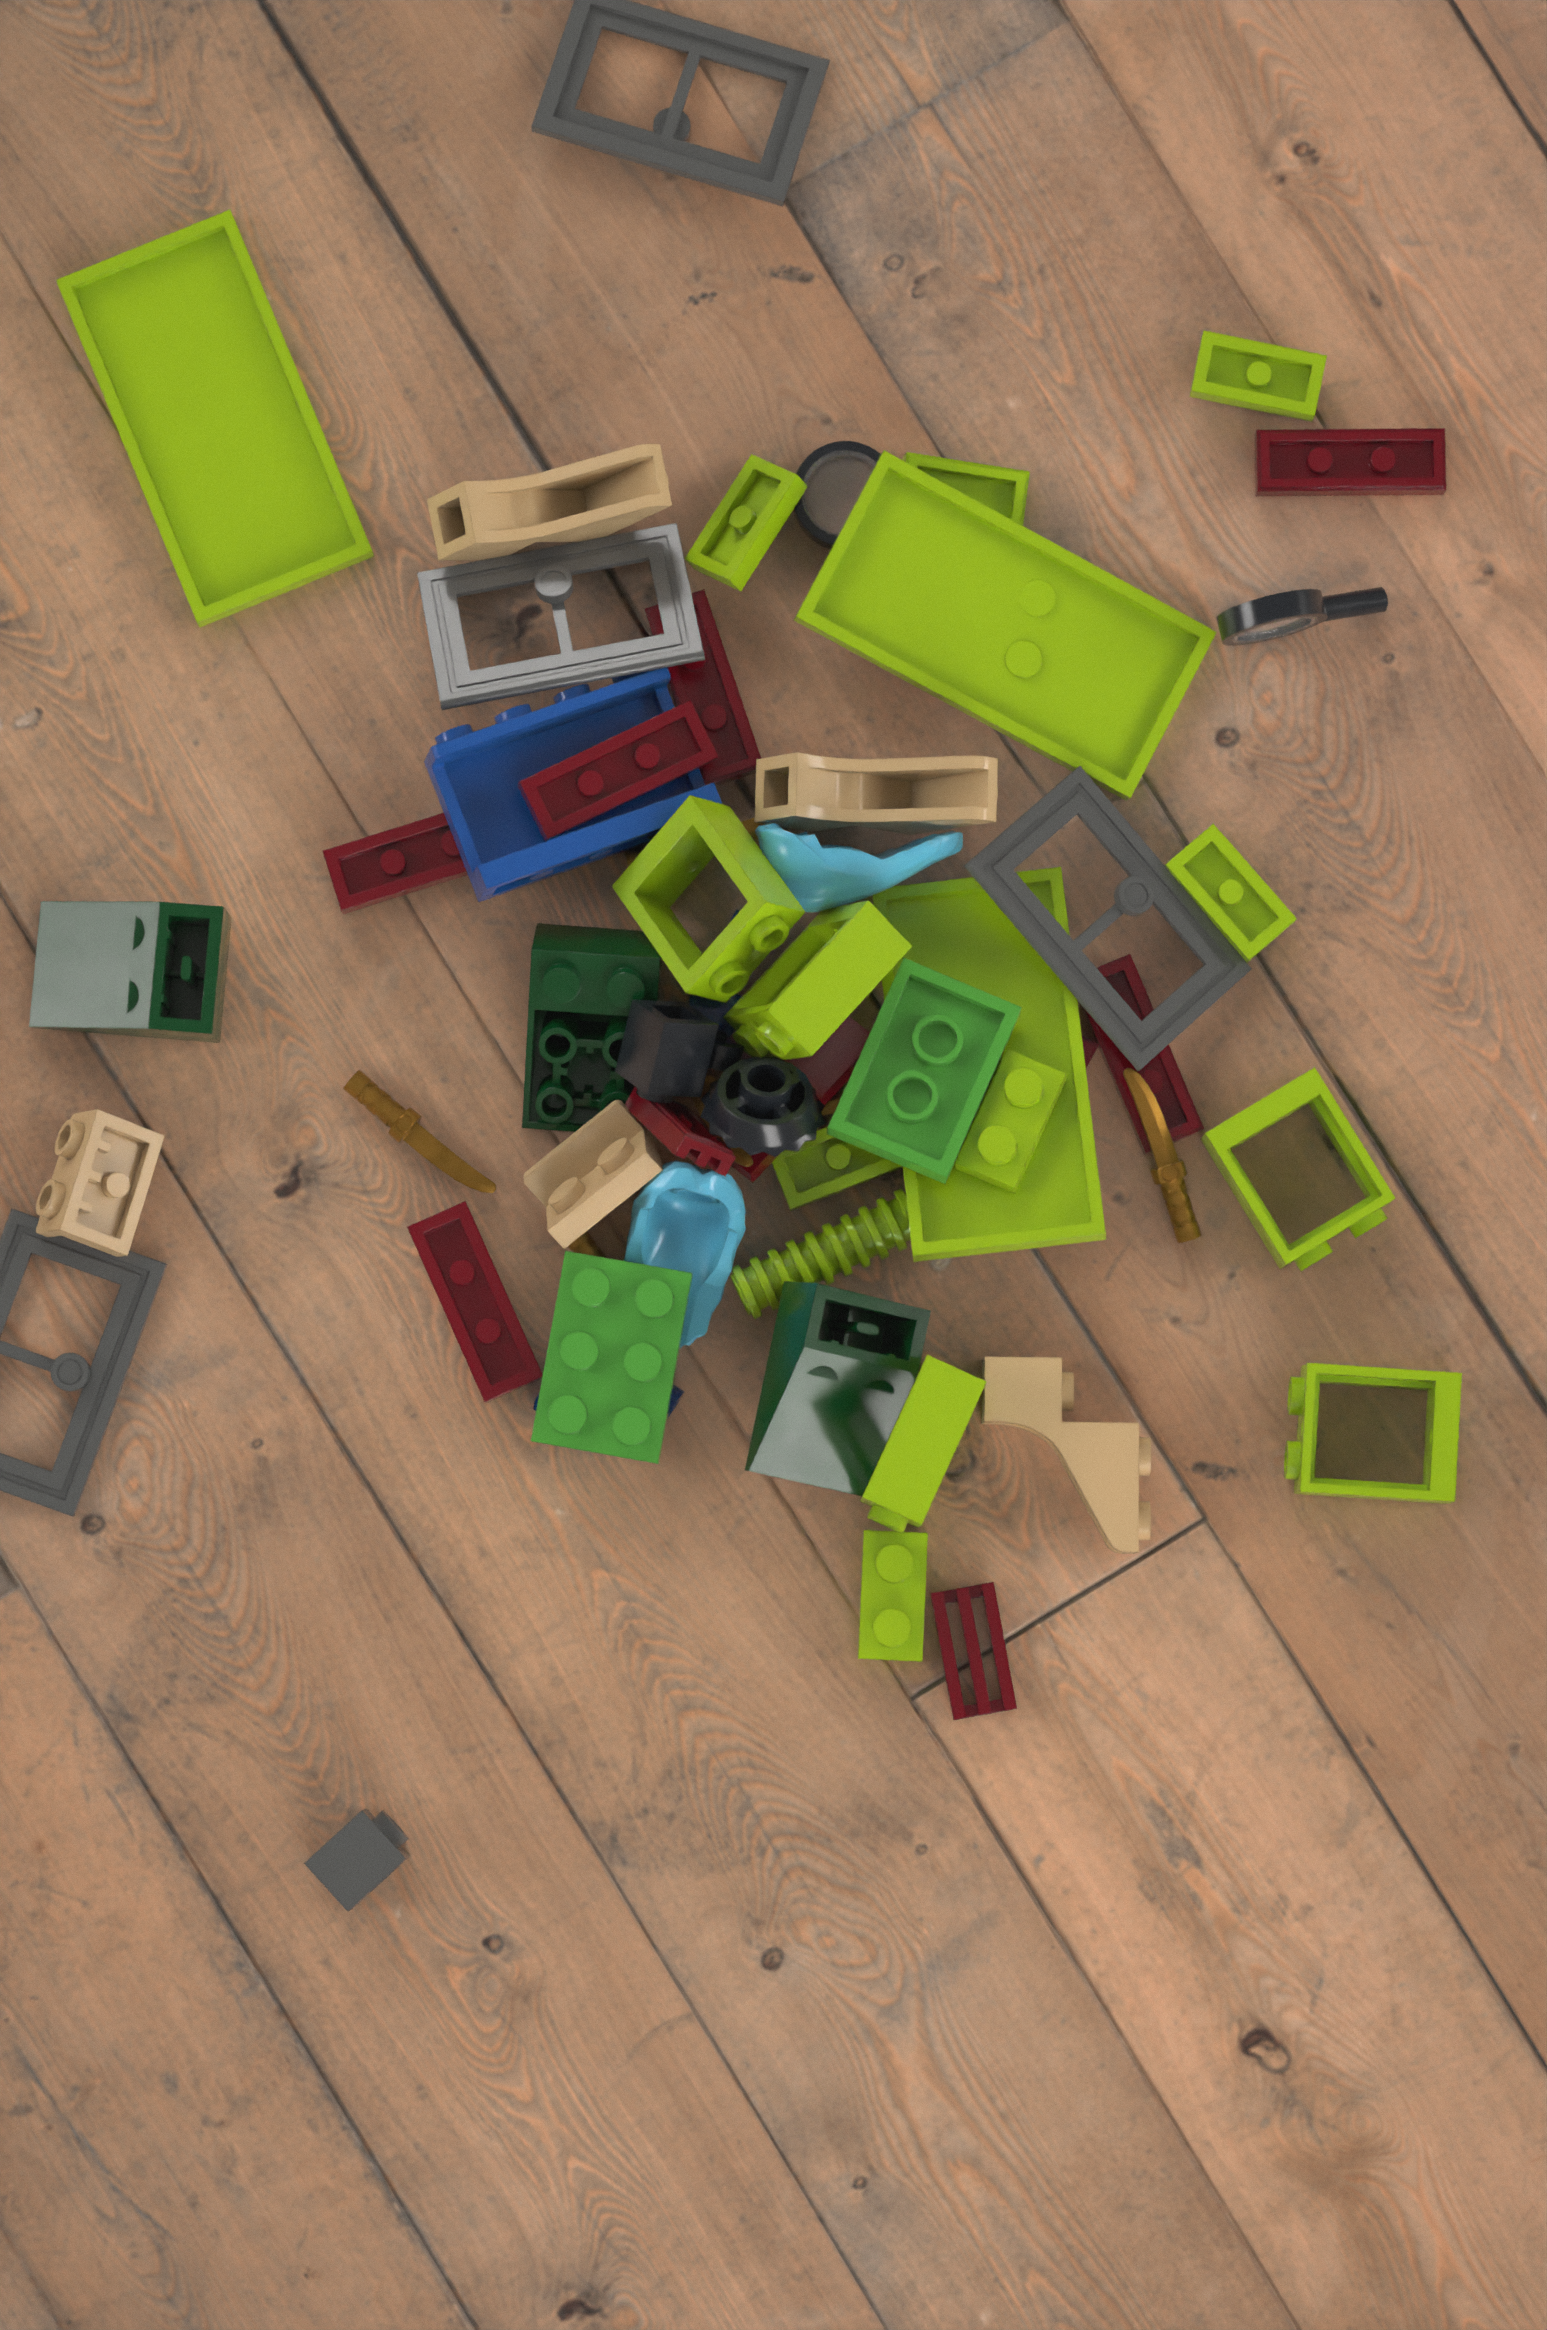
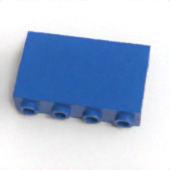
(487, 814)

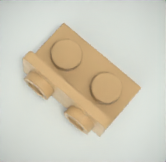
(594, 1171)
(98, 1181)

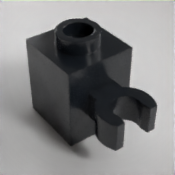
(670, 1050)

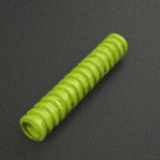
(824, 1254)

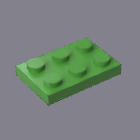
(924, 1070)
(612, 1357)

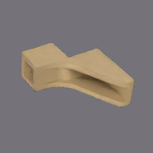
(551, 506)
(876, 793)
(1097, 1456)

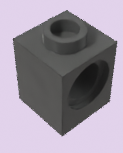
(359, 1857)

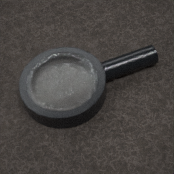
(834, 483)
(1294, 612)

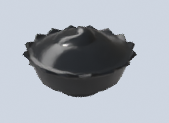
(763, 1107)

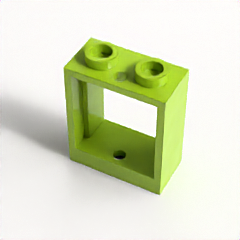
(669, 866)
(816, 982)
(1360, 1218)
(1440, 1432)
(921, 1444)

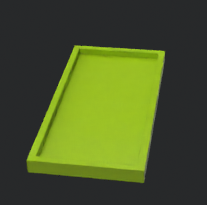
(214, 418)
(934, 596)
(1059, 1199)

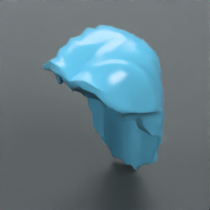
(839, 875)
(693, 1225)

